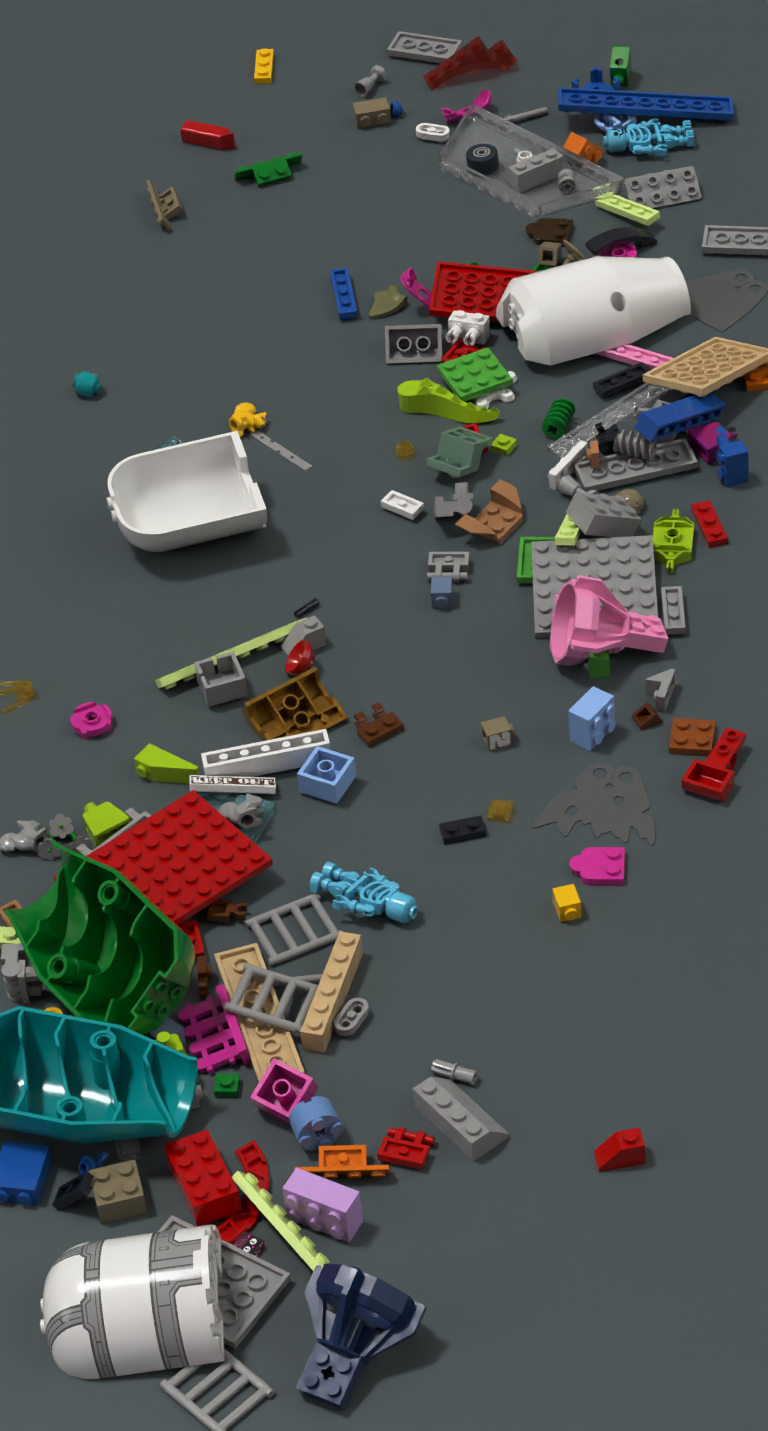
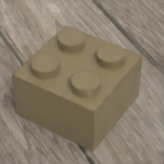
(118, 1191)

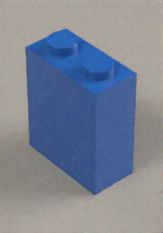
(23, 1172)

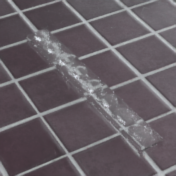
(611, 415)

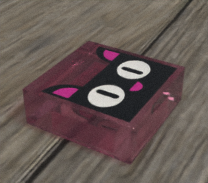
(250, 1243)

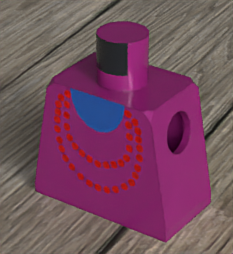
(703, 440)

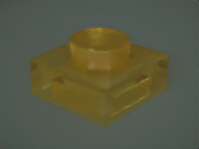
(500, 810)

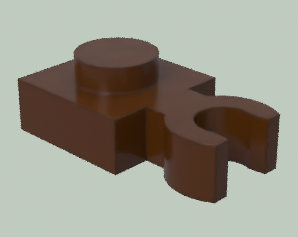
(225, 910)
(204, 972)

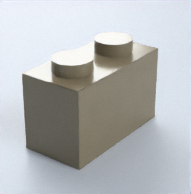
(371, 113)

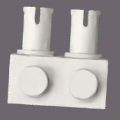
(469, 327)

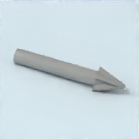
(526, 115)

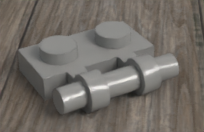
(448, 562)

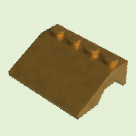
(293, 708)

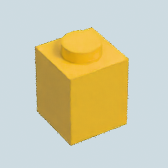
(567, 903)

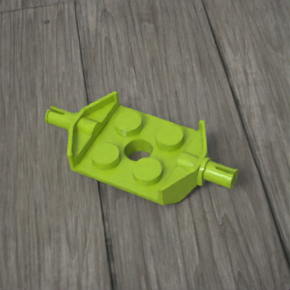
(675, 549)

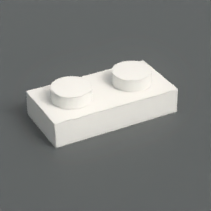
(402, 505)

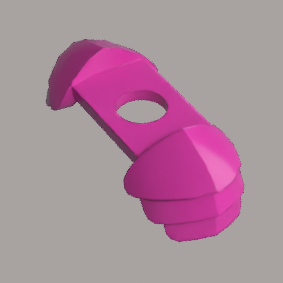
(483, 101)
(413, 287)

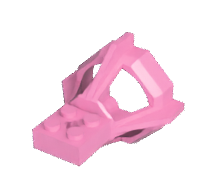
(585, 628)

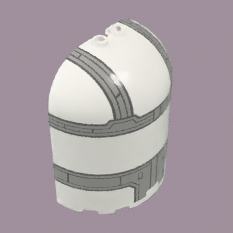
(135, 1304)

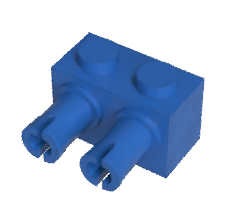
(732, 461)

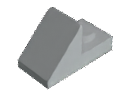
(661, 687)

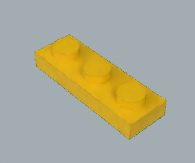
(264, 66)

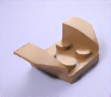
(498, 517)

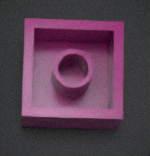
(282, 1090)

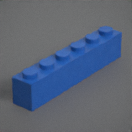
(679, 416)

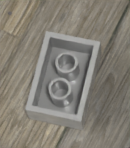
(603, 515)

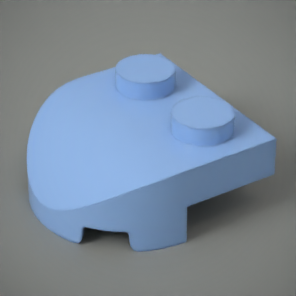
(612, 121)

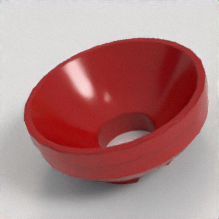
(300, 658)

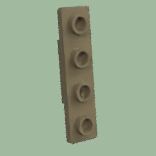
(166, 204)

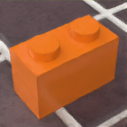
(583, 148)

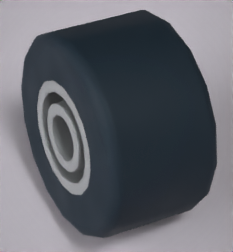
(482, 158)

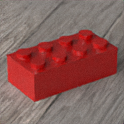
(202, 1178)

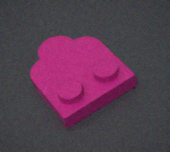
(600, 865)

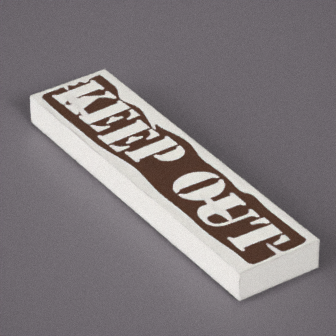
(232, 784)

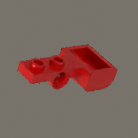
(715, 775)

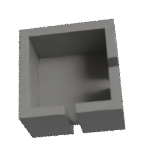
(225, 686)

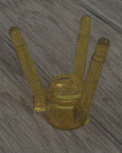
(22, 689)

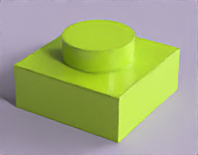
(503, 444)

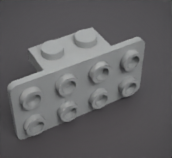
(664, 188)

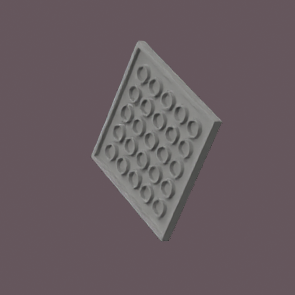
(620, 562)

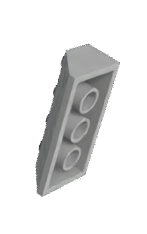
(458, 1116)

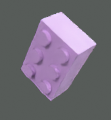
(323, 1205)

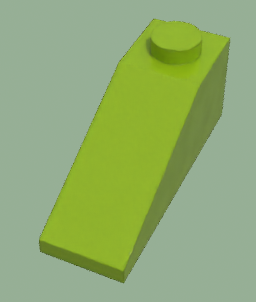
(163, 766)

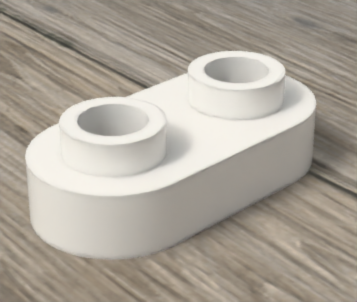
(432, 132)

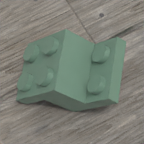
(459, 452)

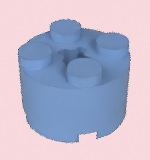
(315, 1123)

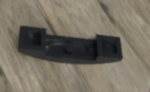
(602, 243)

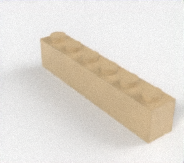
(331, 992)

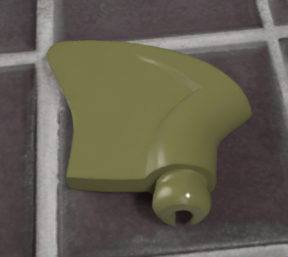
(387, 302)

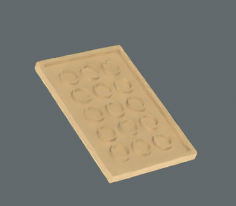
(707, 366)

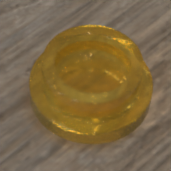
(404, 449)

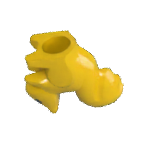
(245, 418)

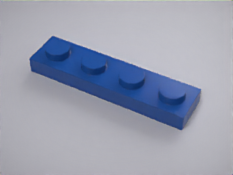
(343, 293)

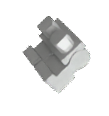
(459, 502)
(18, 976)

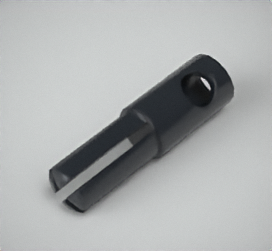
(306, 608)

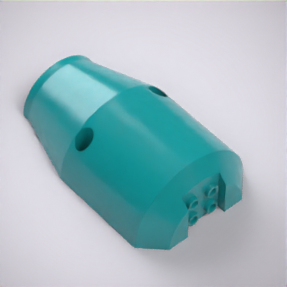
(89, 1079)

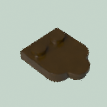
(550, 230)

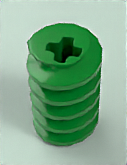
(558, 418)

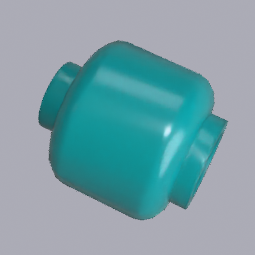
(86, 384)

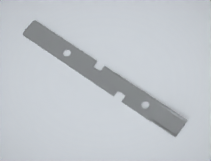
(283, 451)

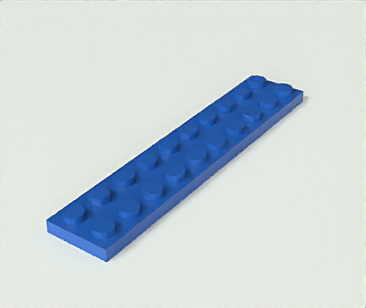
(645, 104)

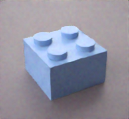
(591, 718)
(326, 774)

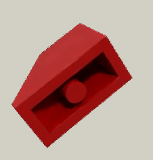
(621, 1150)

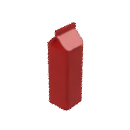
(207, 135)

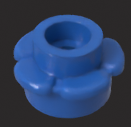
(396, 109)

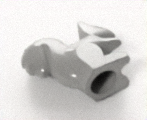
(244, 813)
(26, 839)

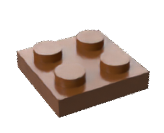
(692, 736)

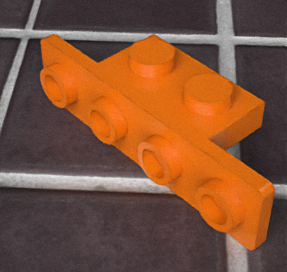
(346, 1160)

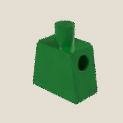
(621, 71)

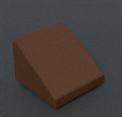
(646, 717)

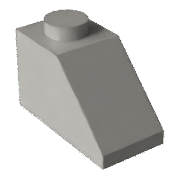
(307, 629)

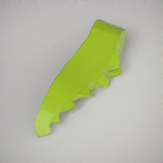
(433, 399)

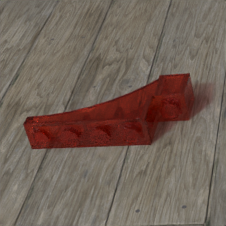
(471, 58)

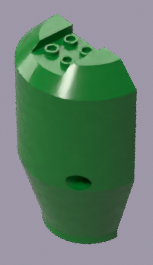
(105, 946)

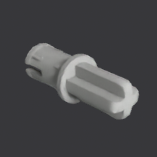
(454, 1071)

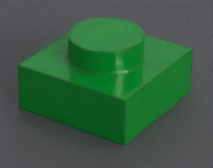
(227, 1085)

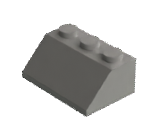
(534, 170)
(414, 343)

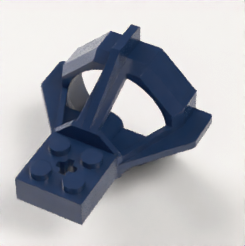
(351, 1335)

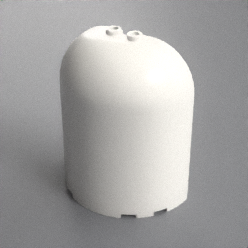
(185, 494)

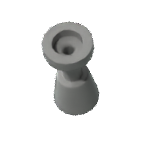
(364, 85)
(569, 486)

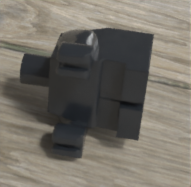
(606, 438)

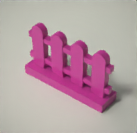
(217, 1040)

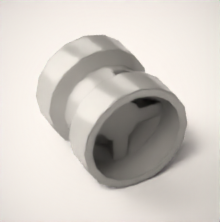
(567, 181)

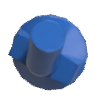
(88, 1163)

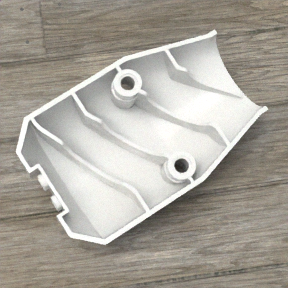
(592, 306)

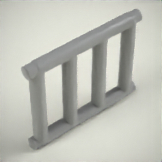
(294, 950)
(270, 977)
(203, 1414)

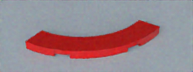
(254, 1162)

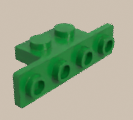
(269, 171)

